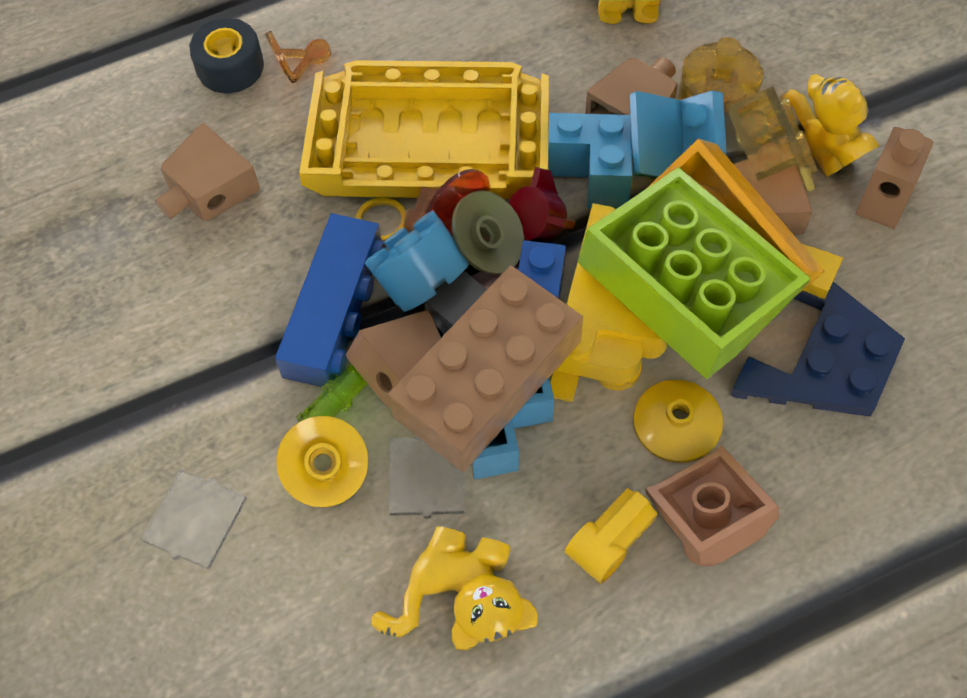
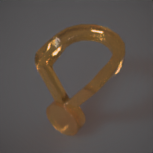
(316, 51)

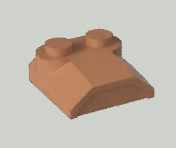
(714, 508)

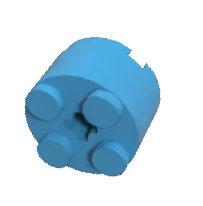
(417, 262)

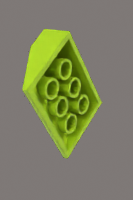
(691, 270)

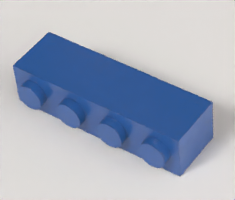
(330, 302)

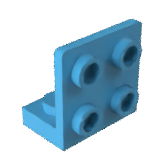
(668, 127)

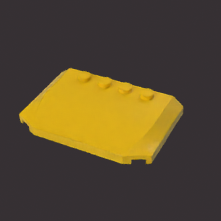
(421, 122)

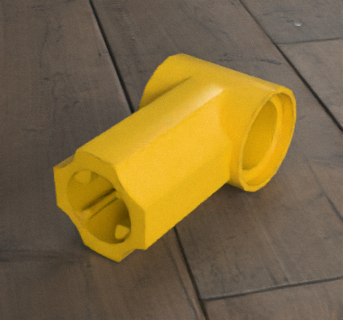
(604, 544)

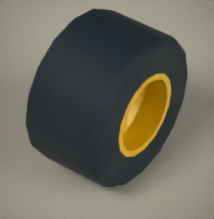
(226, 55)

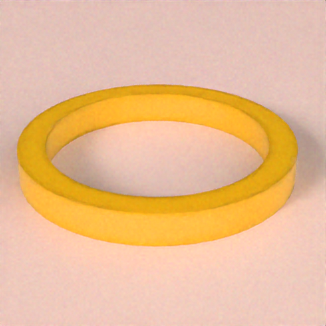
(383, 201)

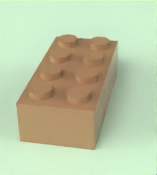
(486, 367)

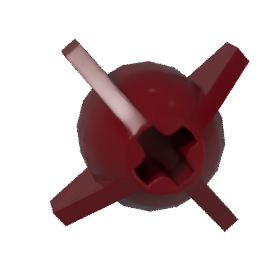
(540, 208)

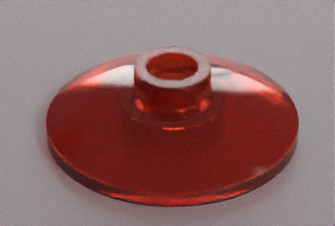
(453, 191)

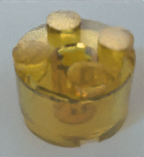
(721, 68)

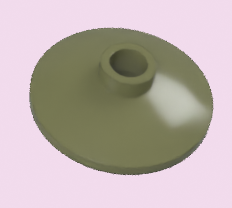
(487, 232)

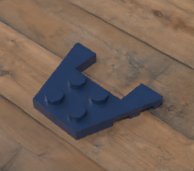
(841, 362)

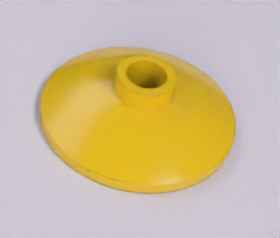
(322, 437)
(676, 438)

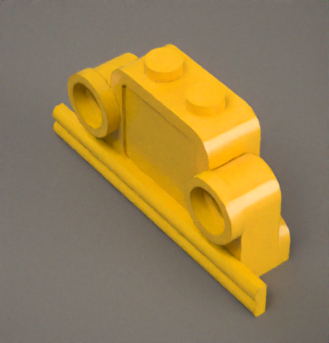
(610, 338)

